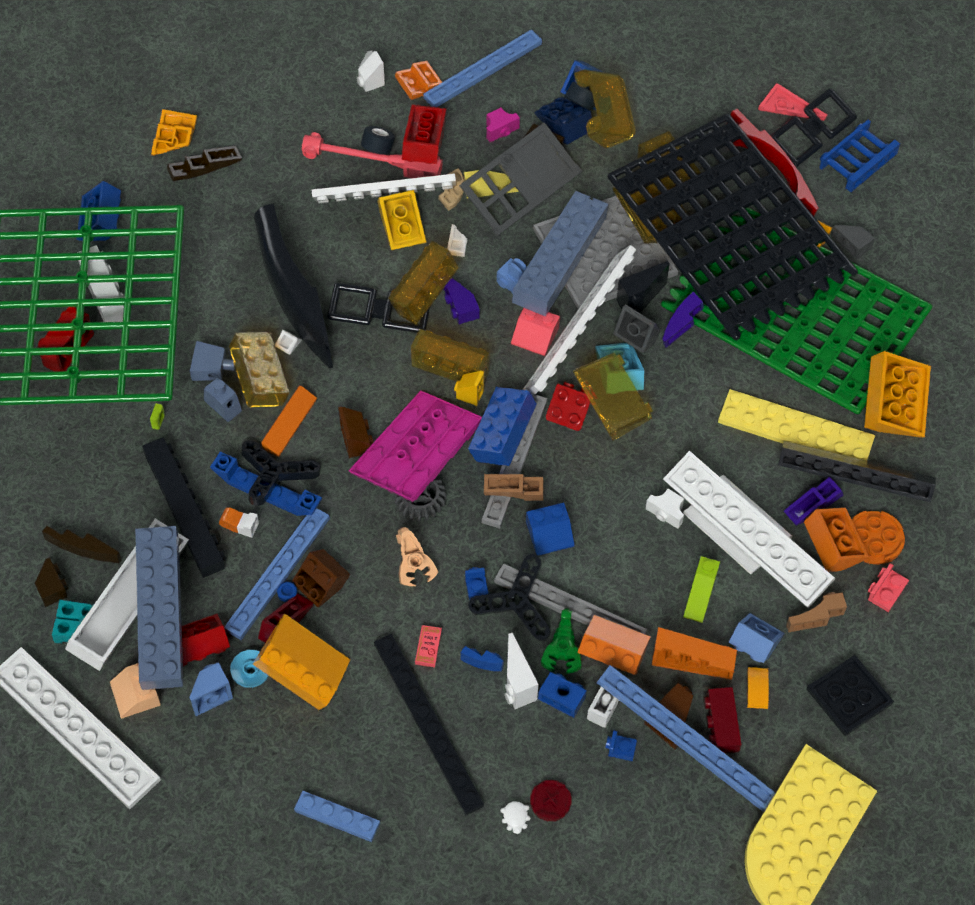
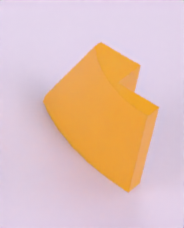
(173, 131)

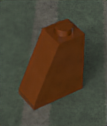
(678, 702)

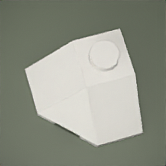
(371, 72)

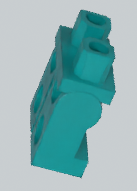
(68, 619)

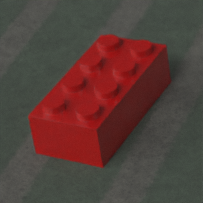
(424, 134)

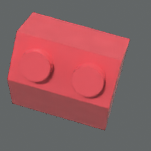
(535, 331)

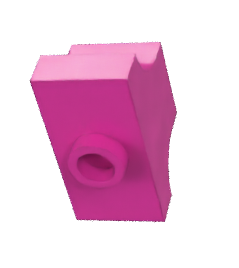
(501, 124)

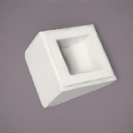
(287, 342)

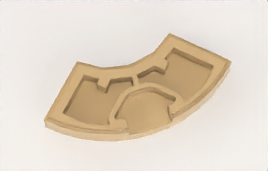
(451, 197)

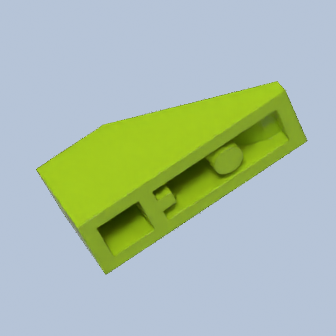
(701, 589)

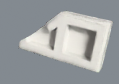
(457, 242)

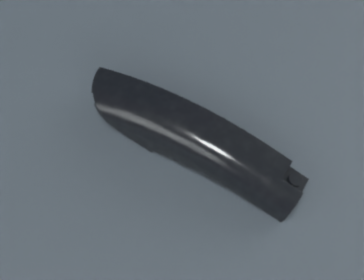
(291, 289)

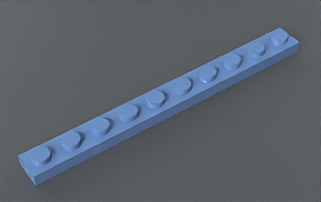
(686, 738)

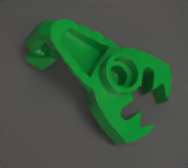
(563, 646)

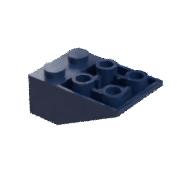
(565, 118)

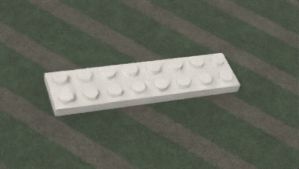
(378, 188)

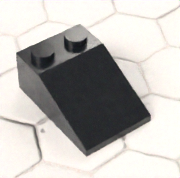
(642, 287)

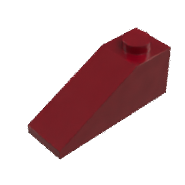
(295, 608)

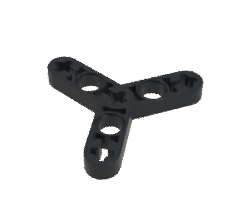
(274, 471)
(522, 592)

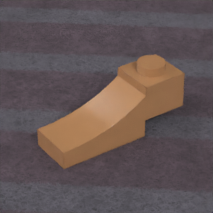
(514, 486)
(830, 606)

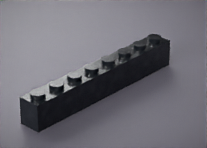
(857, 471)
(183, 507)

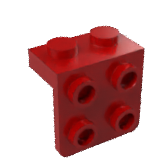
(568, 406)

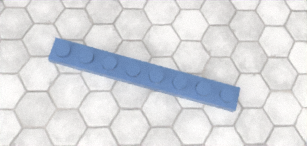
(482, 69)
(276, 574)

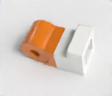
(239, 522)

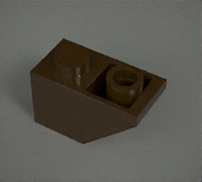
(49, 584)

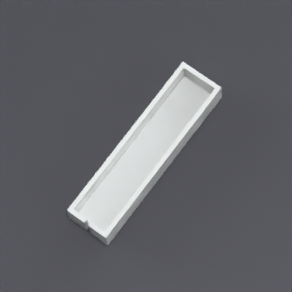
(111, 614)

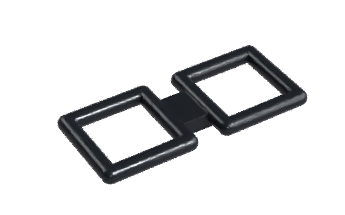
(815, 126)
(375, 309)

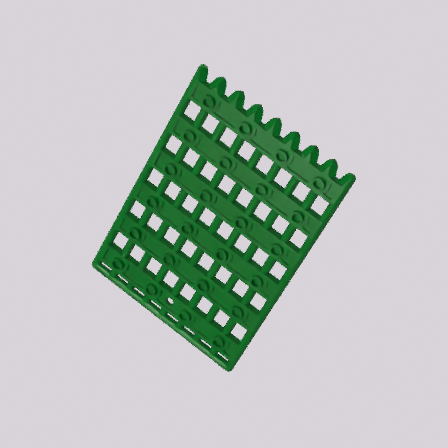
(813, 314)

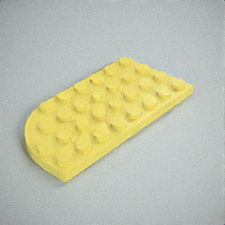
(804, 830)

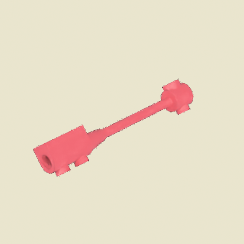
(313, 146)

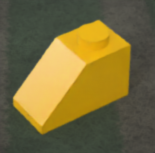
(470, 387)

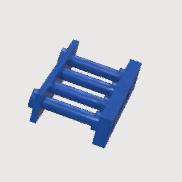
(864, 170)

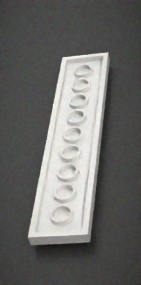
(577, 323)
(749, 529)
(76, 728)

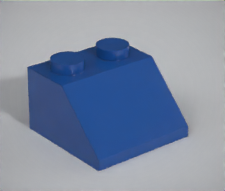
(550, 529)

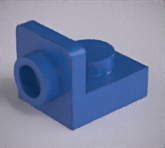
(476, 582)
(621, 746)

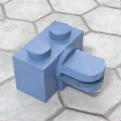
(510, 273)

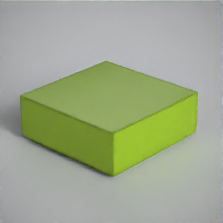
(157, 416)

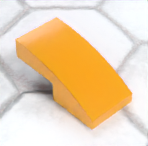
(757, 688)

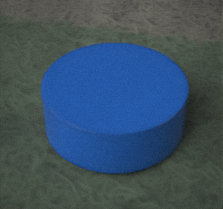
(286, 591)

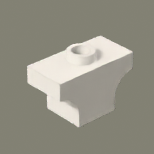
(667, 507)

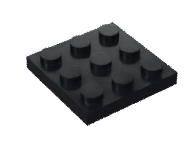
(849, 695)

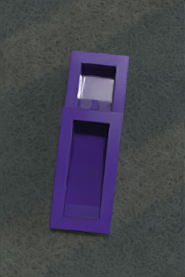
(682, 319)
(815, 498)

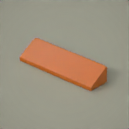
(288, 421)

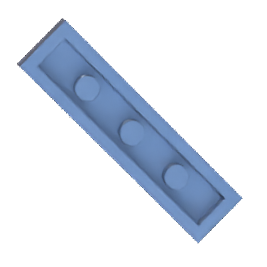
(337, 816)

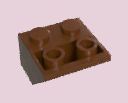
(320, 577)

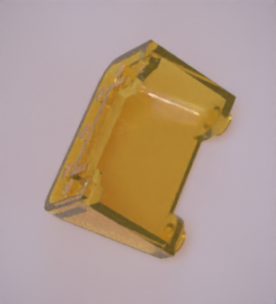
(614, 116)
(613, 395)

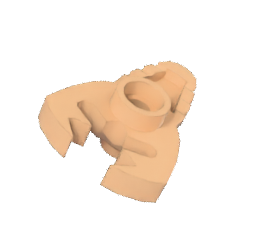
(413, 557)

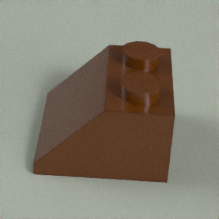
(354, 432)

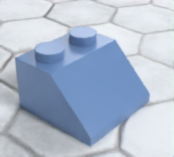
(755, 638)
(210, 689)

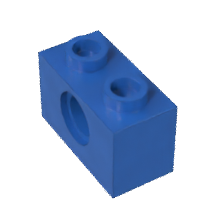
(568, 704)

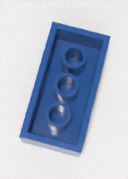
(502, 426)

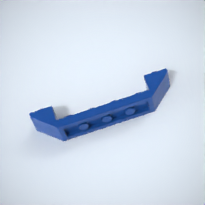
(297, 504)

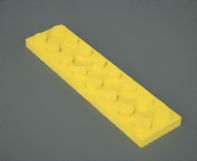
(794, 426)

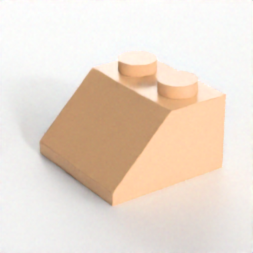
(129, 695)

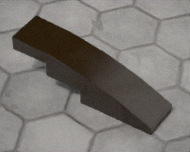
(209, 161)
(86, 547)

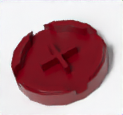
(550, 800)

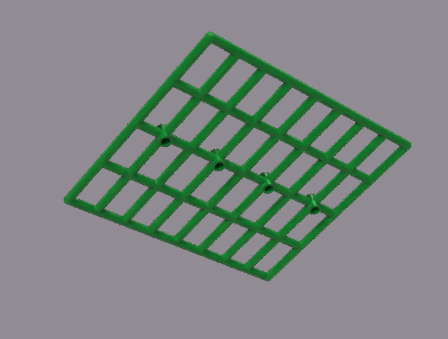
(84, 281)

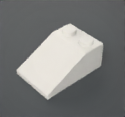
(521, 683)

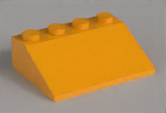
(897, 395)
(302, 662)

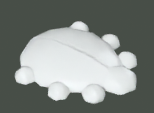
(515, 816)

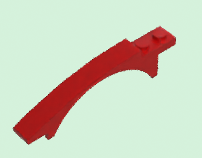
(778, 157)

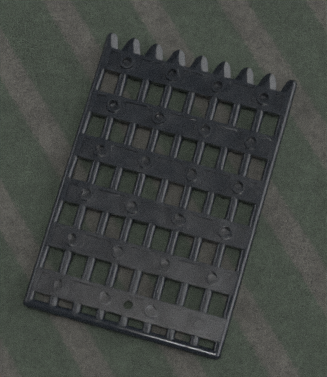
(696, 260)

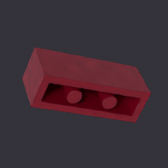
(723, 719)

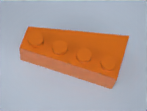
(693, 655)

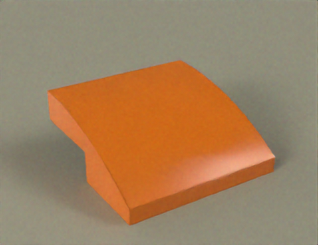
(418, 79)

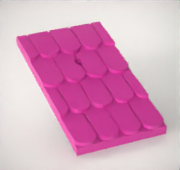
(416, 446)

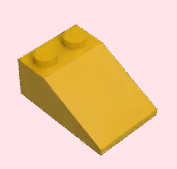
(401, 220)

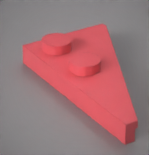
(787, 103)

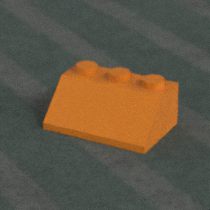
(835, 539)
(614, 644)

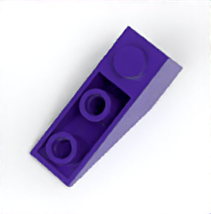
(462, 302)

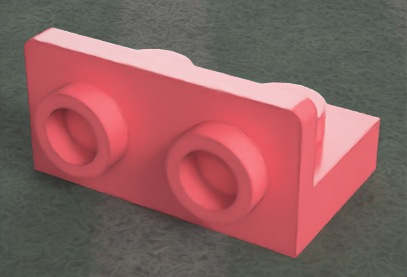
(887, 589)

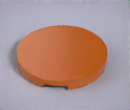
(880, 535)

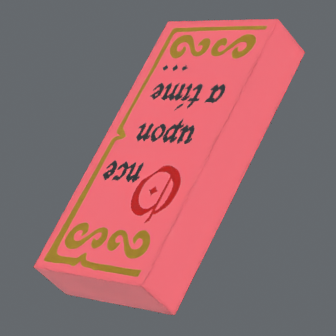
(428, 646)

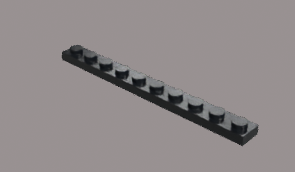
(429, 725)

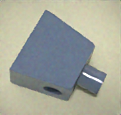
(209, 362)
(218, 395)

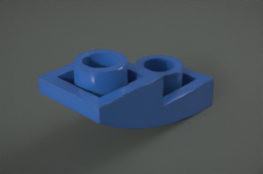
(488, 661)

